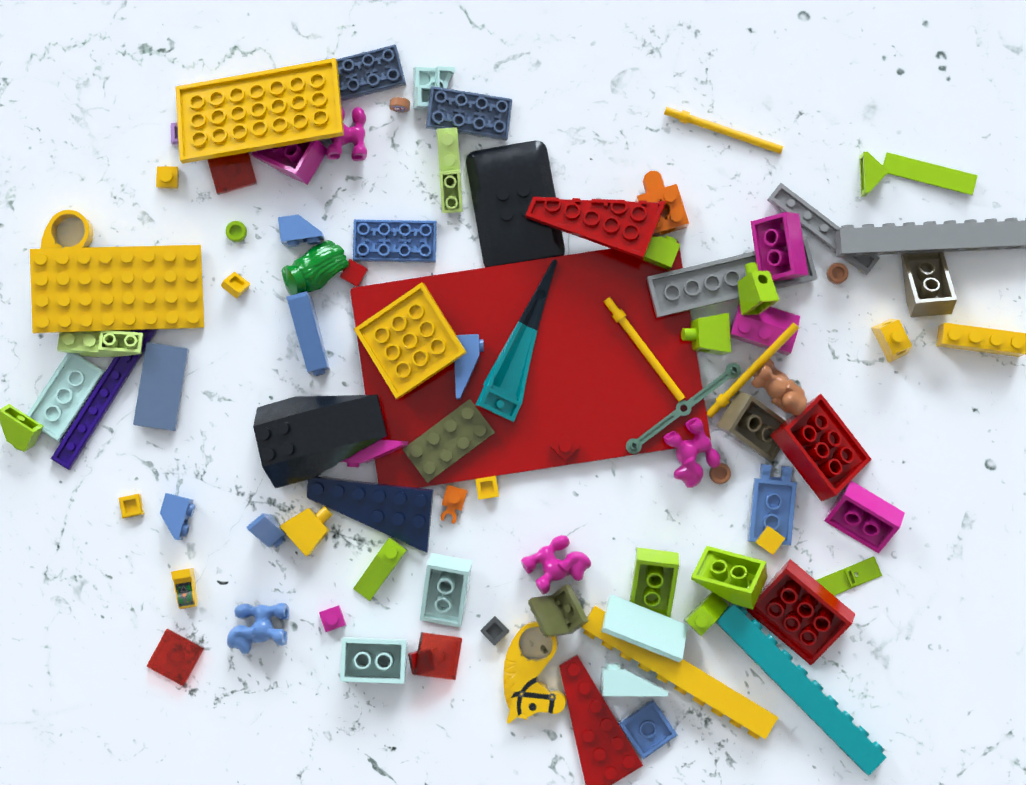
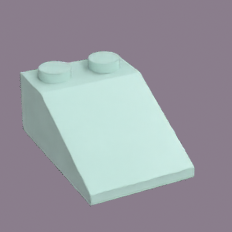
(445, 590)
(622, 682)

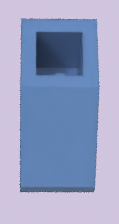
(297, 230)
(175, 513)

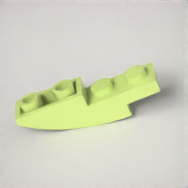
(449, 170)
(101, 343)

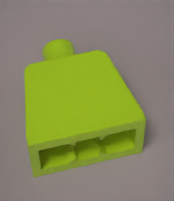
(756, 291)
(709, 334)

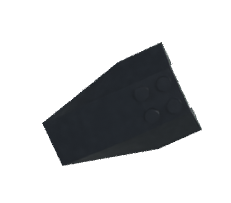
(314, 433)

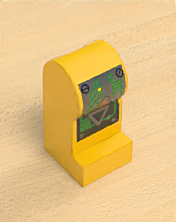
(185, 588)

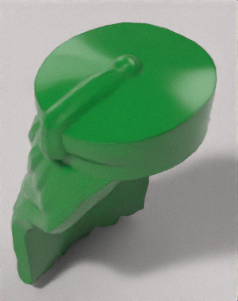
(314, 268)

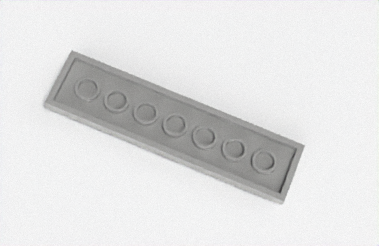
(709, 283)

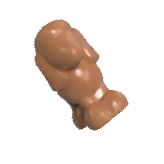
(780, 388)

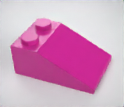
(294, 160)

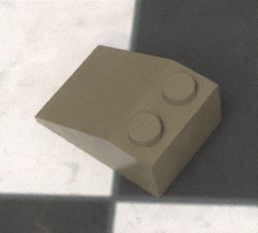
(928, 284)
(751, 424)

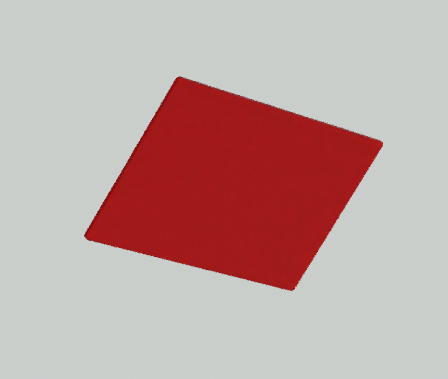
(581, 372)

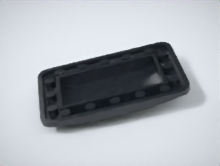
(501, 191)

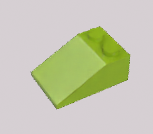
(731, 576)
(654, 580)

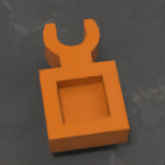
(453, 499)

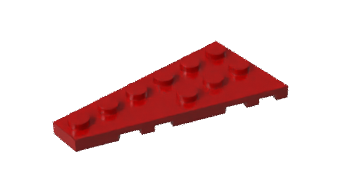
(607, 222)
(601, 743)

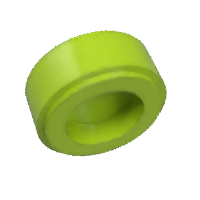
(236, 231)

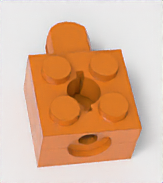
(674, 213)

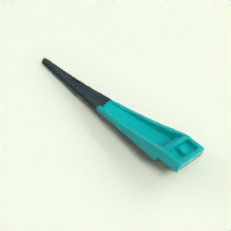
(507, 379)

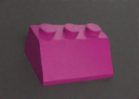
(780, 246)
(764, 328)
(865, 517)

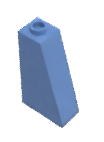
(308, 333)

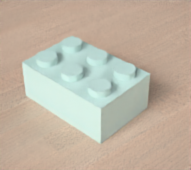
(373, 660)

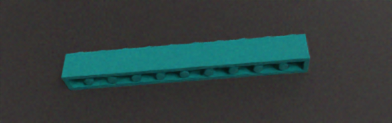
(800, 689)

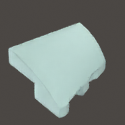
(425, 78)

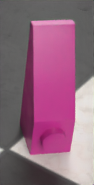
(374, 452)

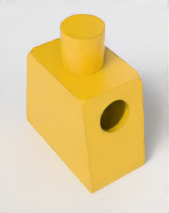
(892, 339)
(307, 529)

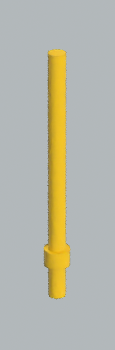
(685, 117)
(620, 316)
(724, 399)

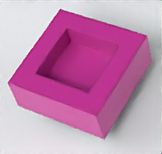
(332, 618)

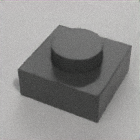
(494, 630)

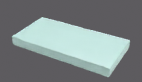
(65, 395)
(645, 628)

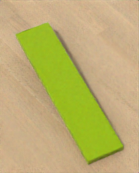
(930, 173)
(846, 579)

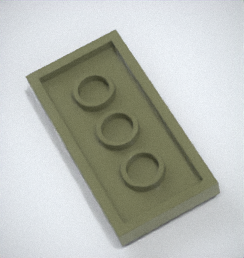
(448, 441)

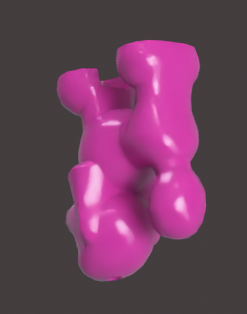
(351, 135)
(687, 451)
(555, 569)

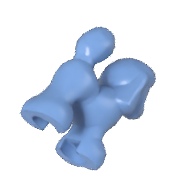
(261, 630)

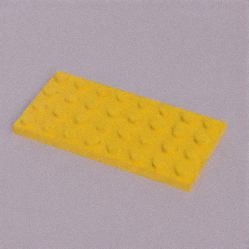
(259, 111)
(116, 288)

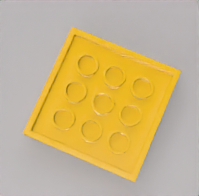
(410, 340)

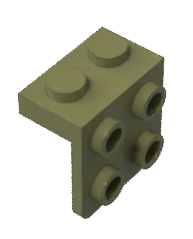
(559, 612)

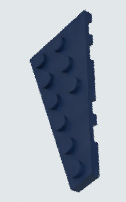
(387, 508)

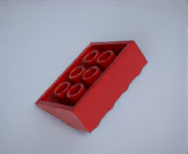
(821, 448)
(801, 612)

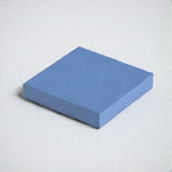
(648, 729)

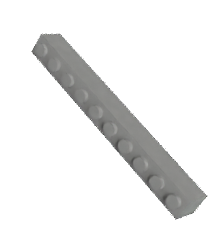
(931, 237)

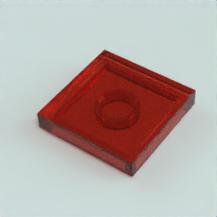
(232, 172)
(438, 656)
(175, 657)

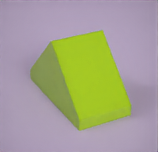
(870, 172)

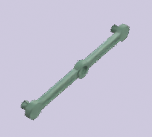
(732, 371)

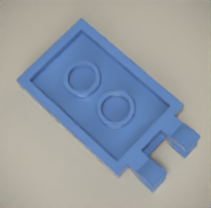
(773, 503)

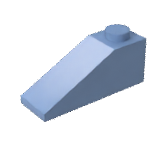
(466, 364)
(267, 530)

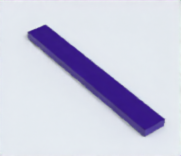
(97, 405)

